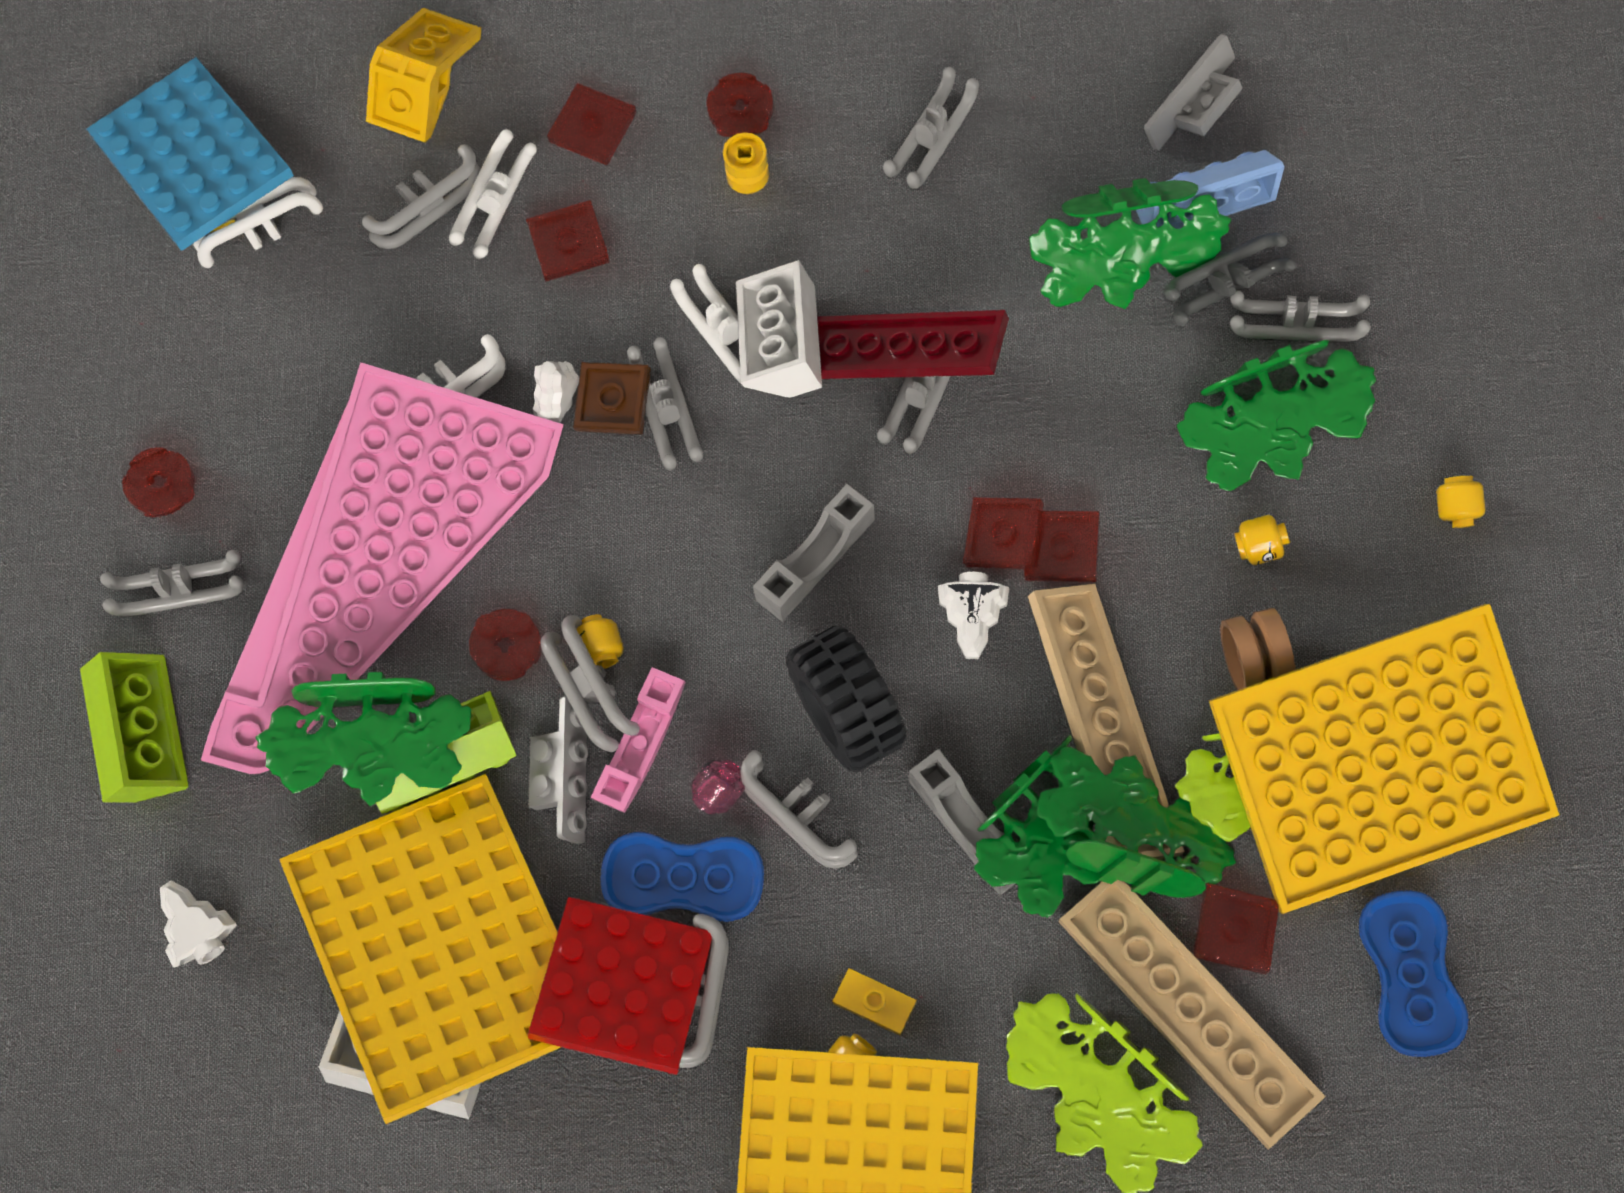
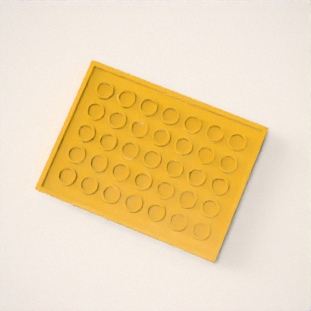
(1384, 758)

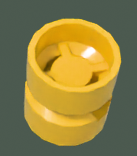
(746, 163)

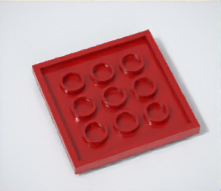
(621, 985)

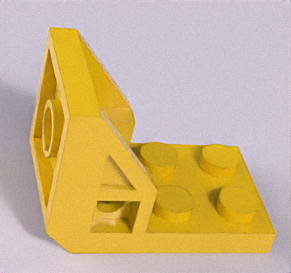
(413, 72)

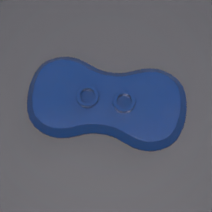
(708, 877)
(1418, 1002)

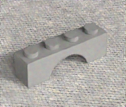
(794, 577)
(952, 804)

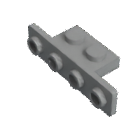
(1198, 97)
(559, 774)

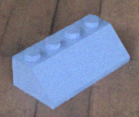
(1235, 184)

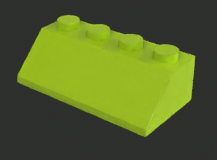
(133, 726)
(477, 750)

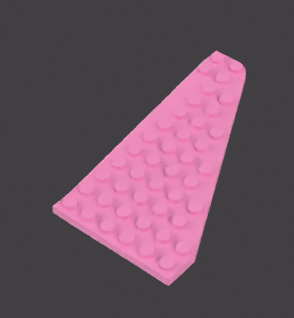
(389, 522)

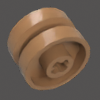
(1256, 648)

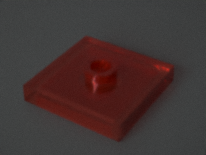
(592, 124)
(568, 240)
(1003, 533)
(1067, 547)
(1236, 929)

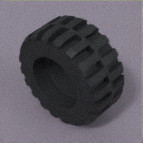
(846, 698)

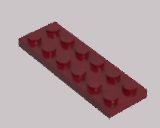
(911, 344)

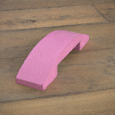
(636, 753)

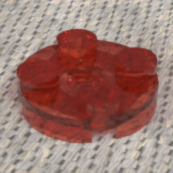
(740, 87)
(164, 500)
(491, 629)

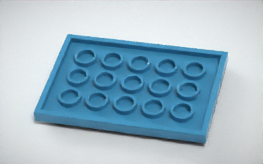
(189, 153)

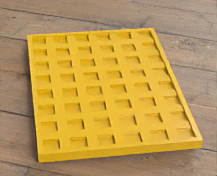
(429, 944)
(856, 1124)

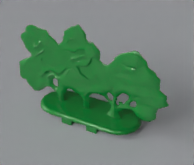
(1122, 253)
(1275, 422)
(373, 746)
(1128, 809)
(1040, 856)

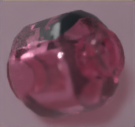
(717, 786)

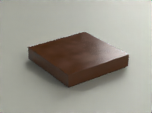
(612, 398)

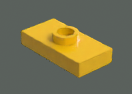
(874, 1001)

